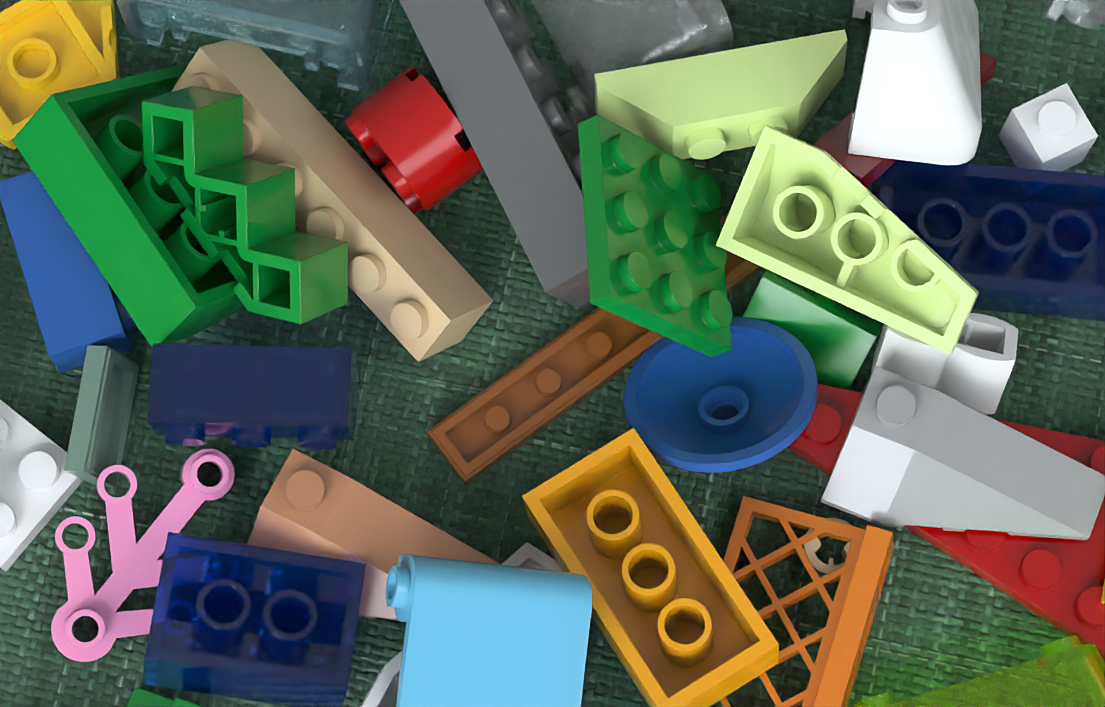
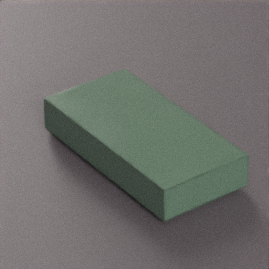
(101, 414)

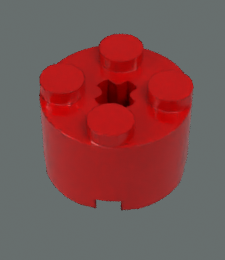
(417, 139)

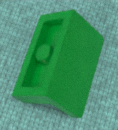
(830, 331)

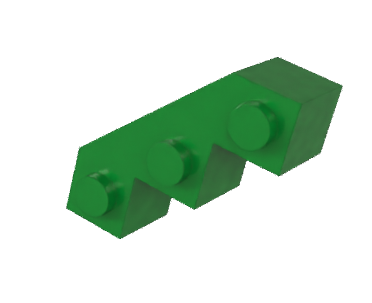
(241, 206)

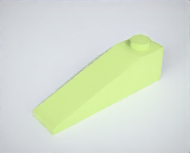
(831, 234)

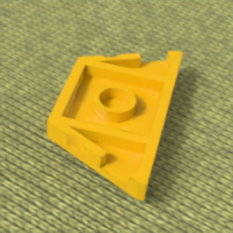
(50, 51)

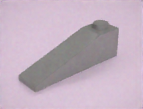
(947, 466)

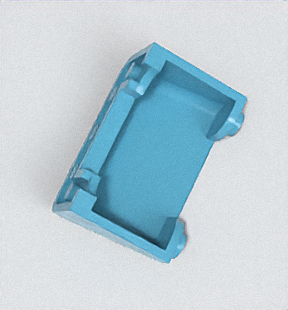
(489, 633)

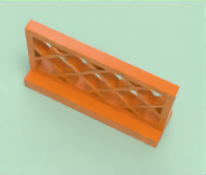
(850, 611)

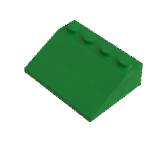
(91, 163)

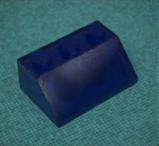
(253, 394)
(253, 623)

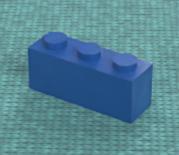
(64, 282)

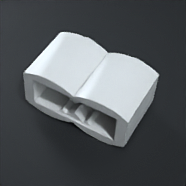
(971, 374)

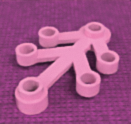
(132, 563)

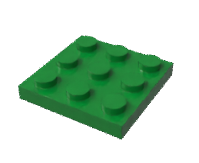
(653, 238)

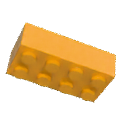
(652, 577)

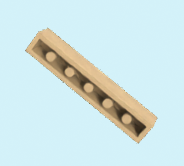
(391, 255)

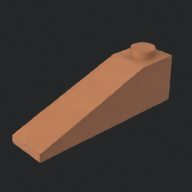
(338, 518)

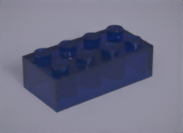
(1011, 232)

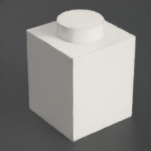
(1048, 132)

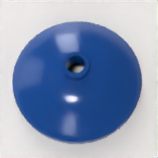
(722, 407)

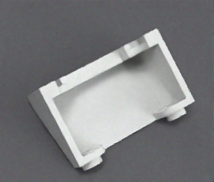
(919, 82)

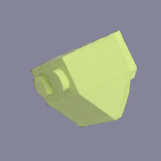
(724, 97)

